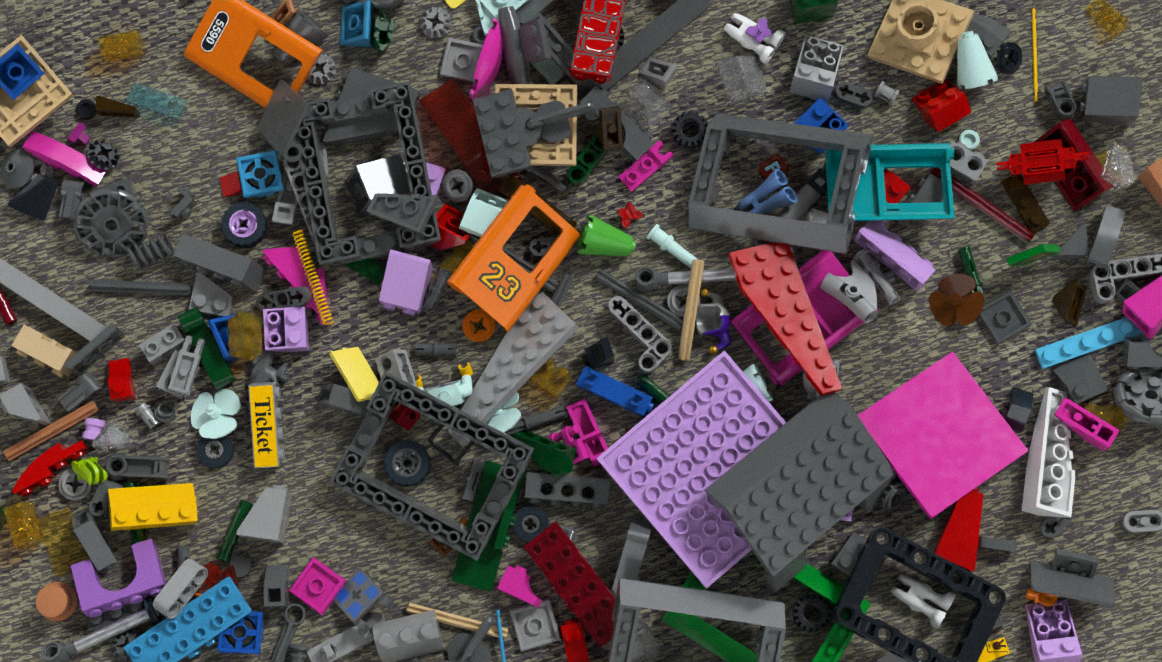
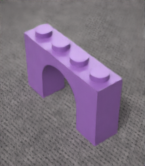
(147, 582)

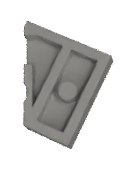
(210, 297)

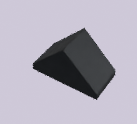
(1018, 409)

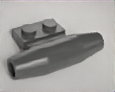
(521, 44)

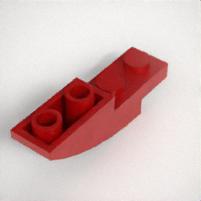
(41, 469)

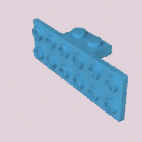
(193, 627)

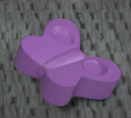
(759, 31)

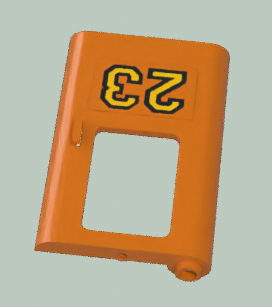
(496, 279)

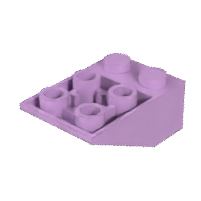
(1053, 633)

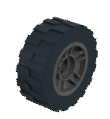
(395, 463)

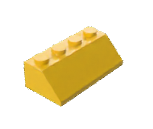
(152, 506)

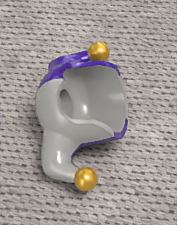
(714, 320)

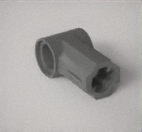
(71, 197)
(83, 390)

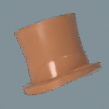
(56, 601)

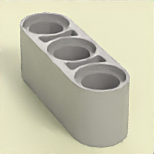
(180, 588)

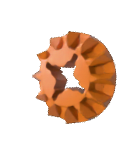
(475, 317)

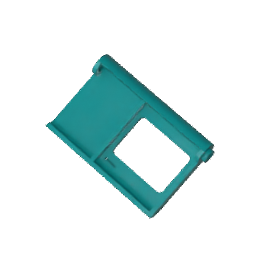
(870, 198)

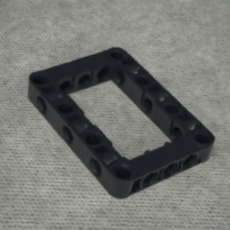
(933, 567)

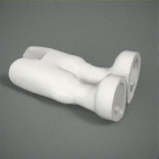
(765, 52)
(915, 599)

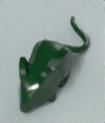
(382, 32)

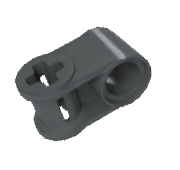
(1060, 96)
(101, 498)

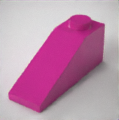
(1086, 424)

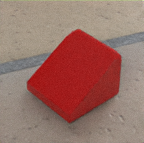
(231, 184)

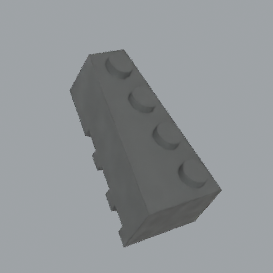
(219, 262)

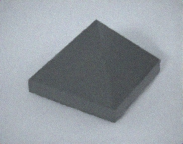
(1126, 290)

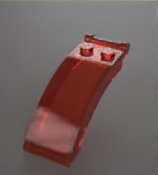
(459, 126)

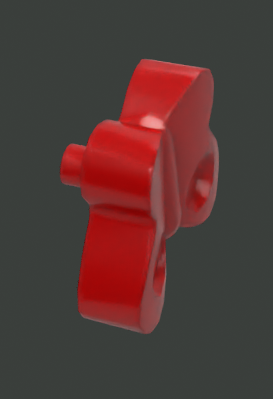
(627, 214)

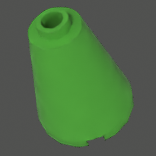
(603, 239)

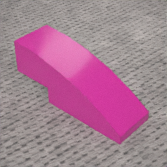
(588, 430)

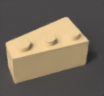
(43, 350)

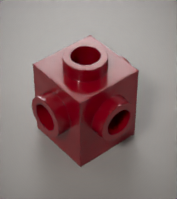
(404, 416)

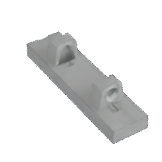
(344, 642)

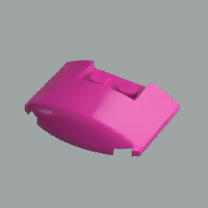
(488, 63)

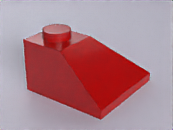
(449, 223)

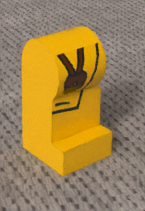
(994, 649)

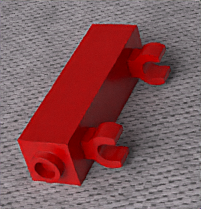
(574, 641)

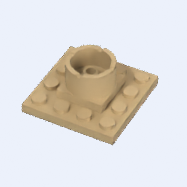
(921, 36)
(531, 97)
(34, 104)

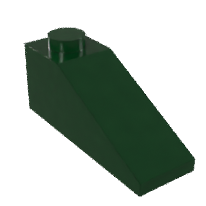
(549, 453)

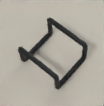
(454, 461)

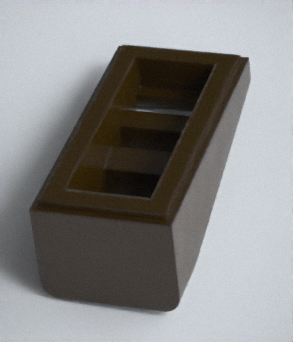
(113, 108)

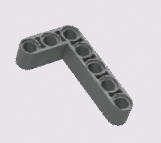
(633, 550)

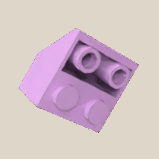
(286, 329)

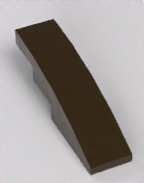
(509, 187)

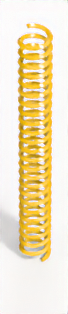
(316, 276)

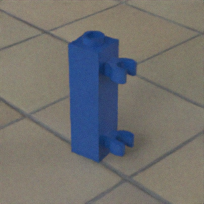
(615, 392)

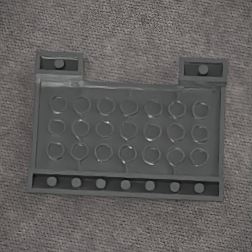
(802, 484)

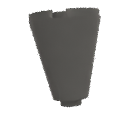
(305, 27)

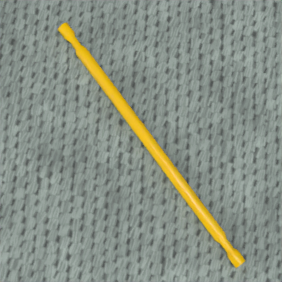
(1034, 45)

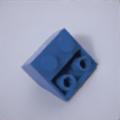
(822, 116)

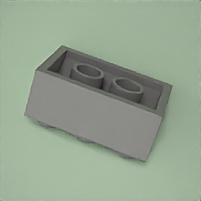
(408, 636)

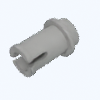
(147, 416)

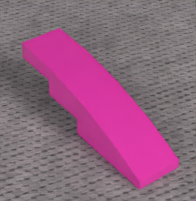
(64, 157)

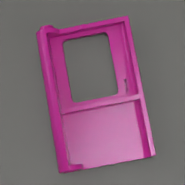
(833, 316)

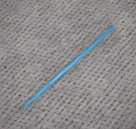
(500, 636)

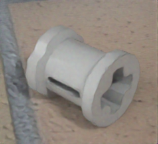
(886, 93)

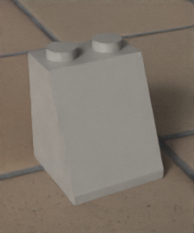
(268, 516)

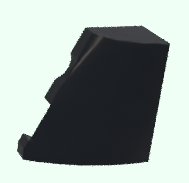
(36, 197)

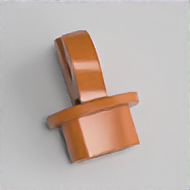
(1043, 598)

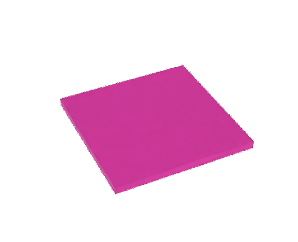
(942, 435)

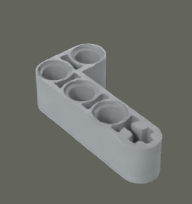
(1130, 272)
(636, 331)

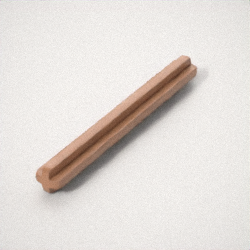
(50, 431)

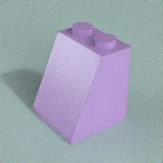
(405, 282)

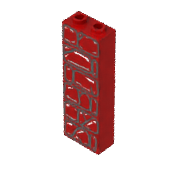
(597, 40)

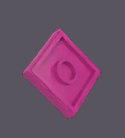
(317, 586)

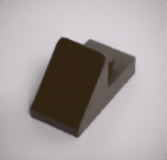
(610, 128)

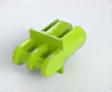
(89, 470)

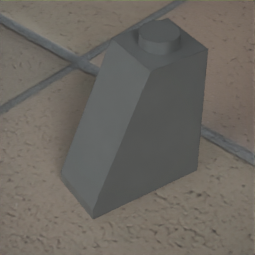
(341, 399)
(93, 540)

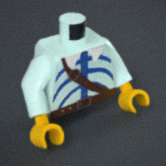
(454, 391)

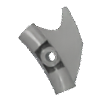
(854, 291)

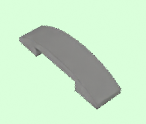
(287, 203)

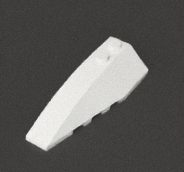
(1049, 468)

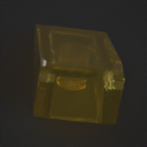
(1108, 18)

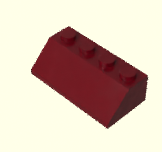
(1086, 174)

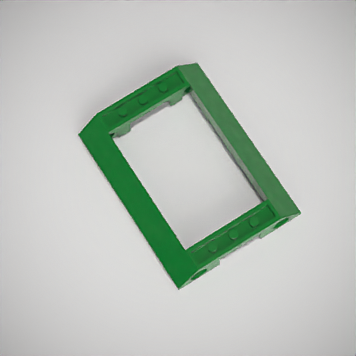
(733, 651)

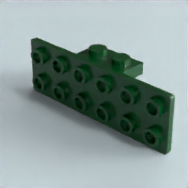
(482, 572)

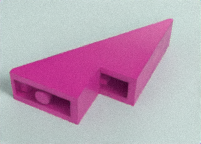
(290, 268)

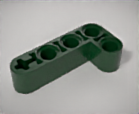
(211, 356)

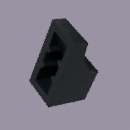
(598, 354)

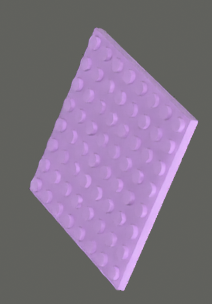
(685, 449)

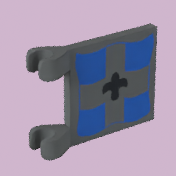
(359, 597)

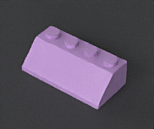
(894, 254)

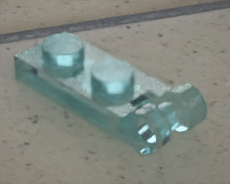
(156, 101)

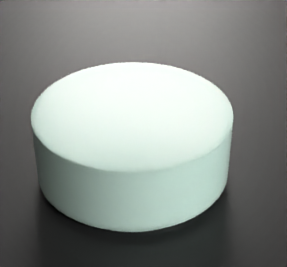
(970, 139)

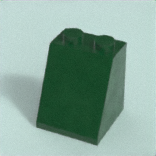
(812, 10)

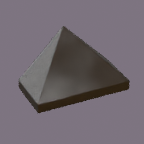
(1070, 301)

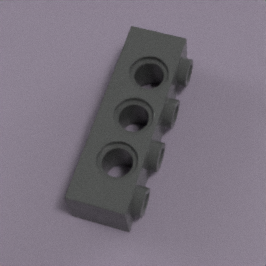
(536, 480)

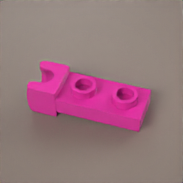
(645, 167)

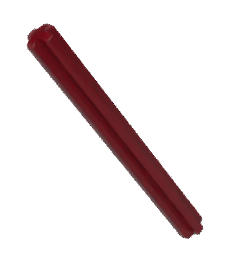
(988, 208)

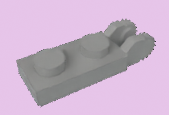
(186, 367)

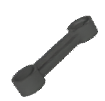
(287, 634)

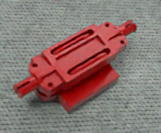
(1042, 161)

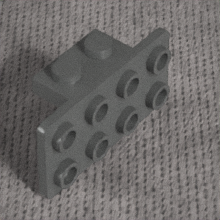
(1072, 577)

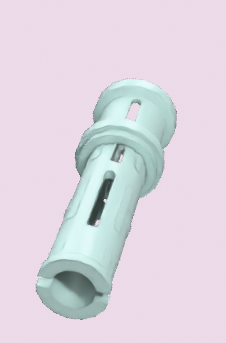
(667, 243)

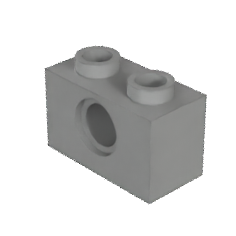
(163, 344)

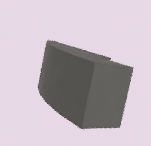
(1106, 236)

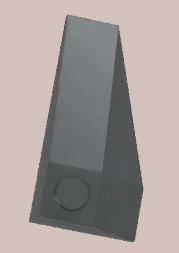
(990, 32)

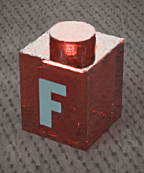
(771, 164)

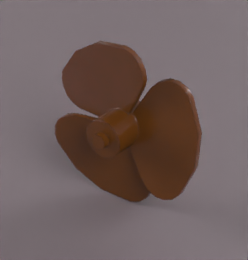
(954, 305)

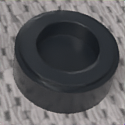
(86, 109)

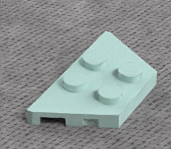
(489, 10)

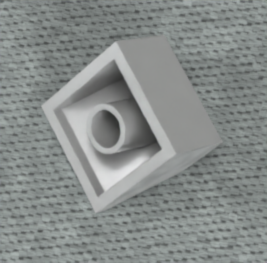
(23, 404)

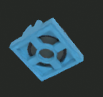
(261, 175)

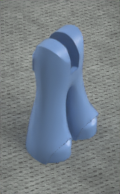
(782, 198)

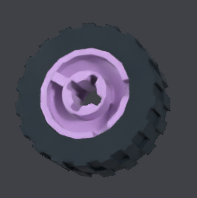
(240, 235)

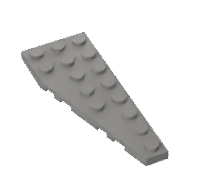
(519, 355)

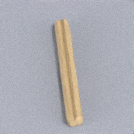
(691, 310)
(455, 620)

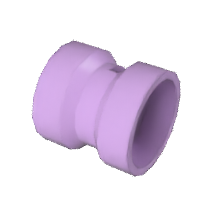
(92, 428)

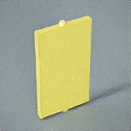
(356, 372)

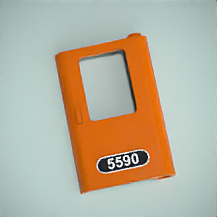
(228, 35)

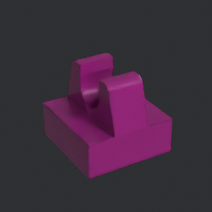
(78, 134)

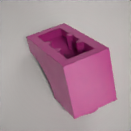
(517, 584)

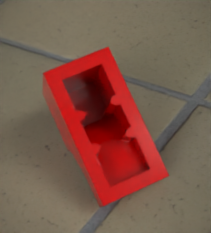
(121, 380)

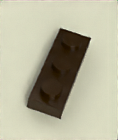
(1025, 203)

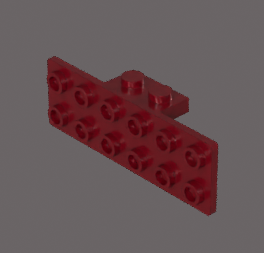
(574, 581)

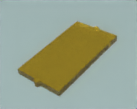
(62, 541)

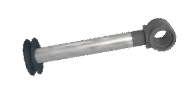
(678, 277)
(62, 652)

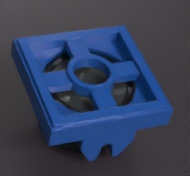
(243, 635)

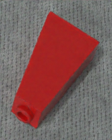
(961, 532)

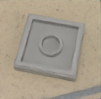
(460, 60)
(535, 625)

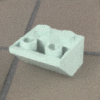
(481, 212)

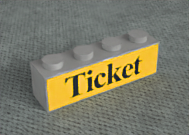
(265, 424)

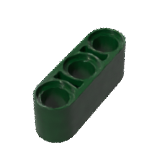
(583, 168)

